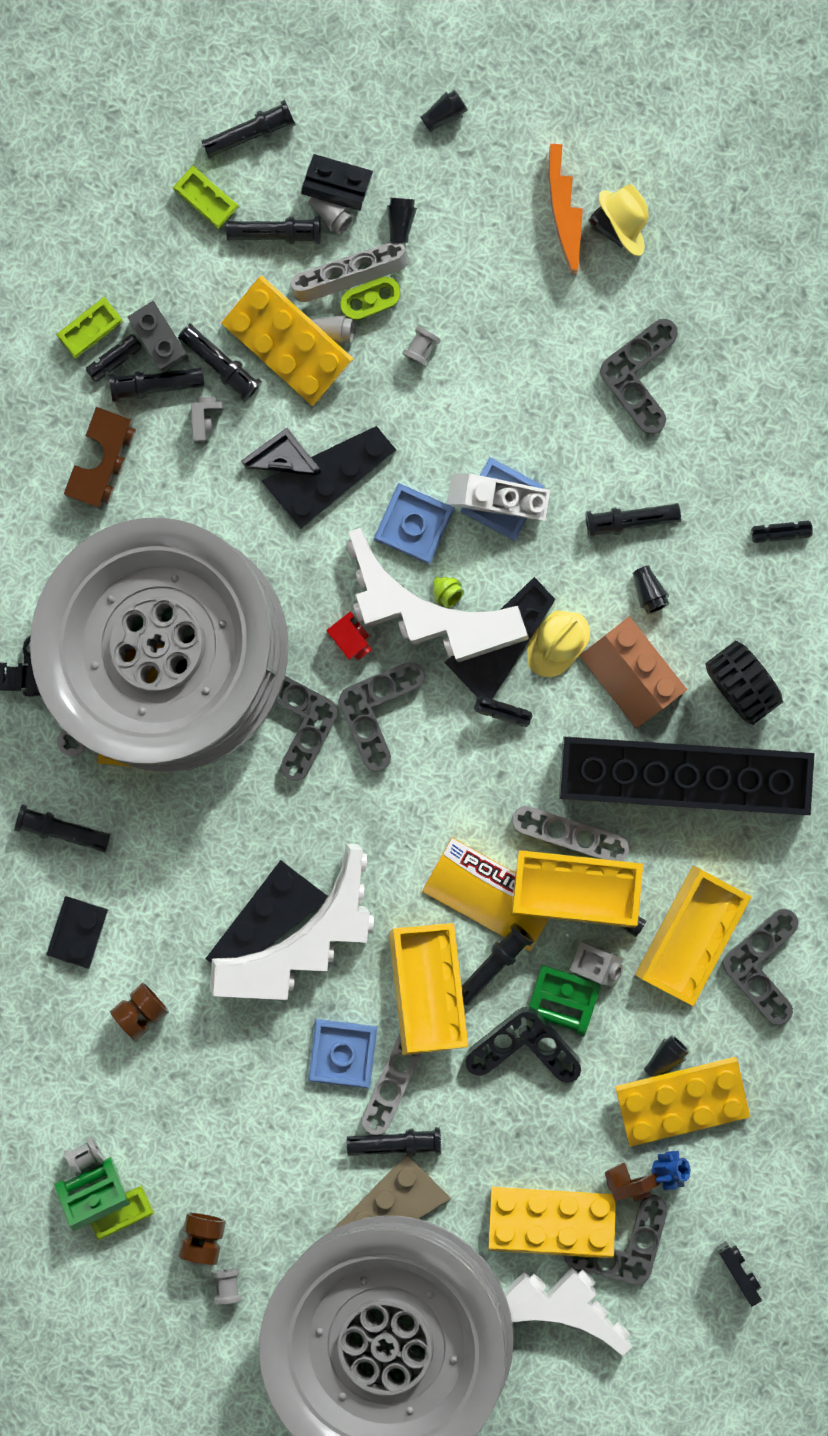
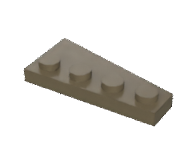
(402, 1192)

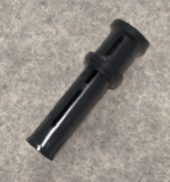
(262, 124)
(236, 229)
(230, 371)
(142, 384)
(615, 518)
(47, 826)
(503, 954)
(408, 1142)

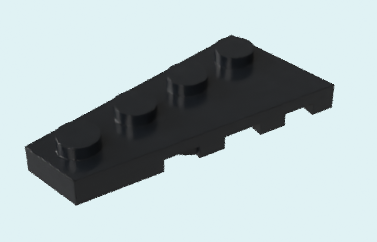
(341, 468)
(488, 671)
(270, 913)

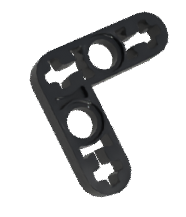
(529, 1036)

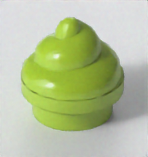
(447, 591)

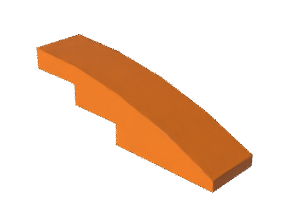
(566, 218)

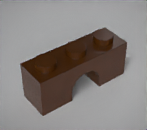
(93, 485)

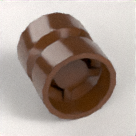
(139, 1011)
(203, 1227)

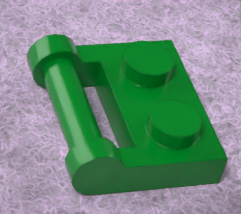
(568, 991)
(95, 1200)

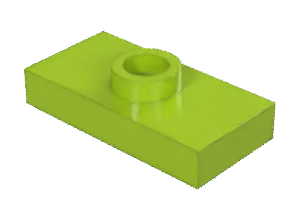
(205, 197)
(90, 328)
(137, 1210)

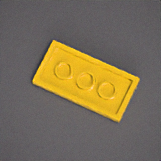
(287, 340)
(682, 1101)
(552, 1222)

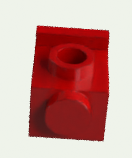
(350, 637)

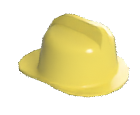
(627, 215)
(557, 643)

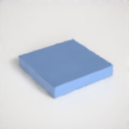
(414, 523)
(504, 524)
(342, 1053)

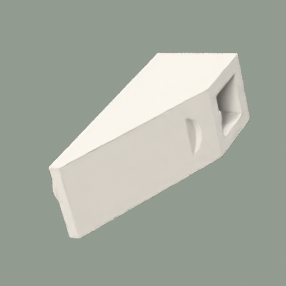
(498, 496)

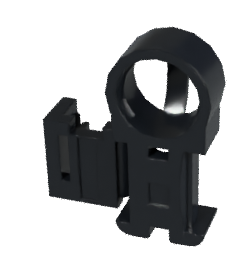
(19, 676)

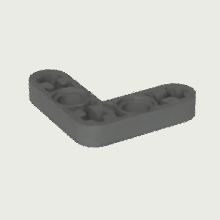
(629, 378)
(370, 700)
(308, 711)
(752, 970)
(634, 1252)

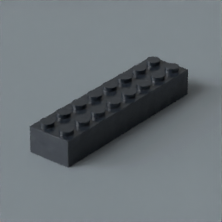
(686, 775)

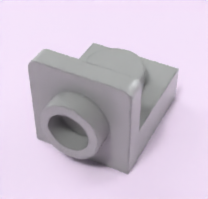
(200, 424)
(597, 964)

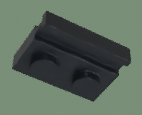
(336, 182)
(77, 932)
(746, 1282)

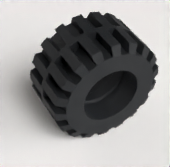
(744, 682)

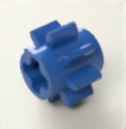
(671, 1170)

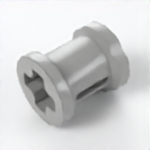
(421, 346)
(62, 743)
(84, 1156)
(226, 1286)

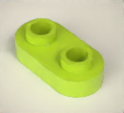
(369, 296)

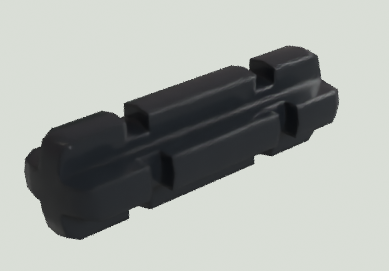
(114, 358)
(782, 531)
(503, 711)

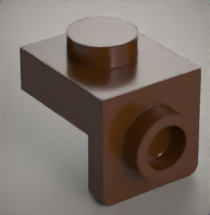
(624, 1187)

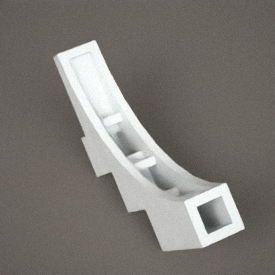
(468, 632)
(339, 919)
(566, 1303)

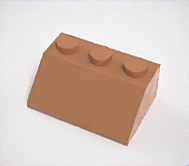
(633, 672)

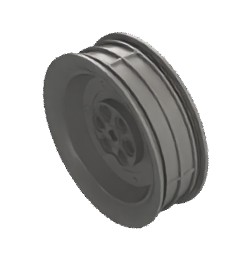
(87, 628)
(401, 1270)

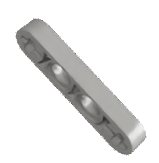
(392, 258)
(569, 837)
(399, 1079)

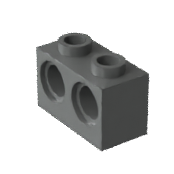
(157, 336)

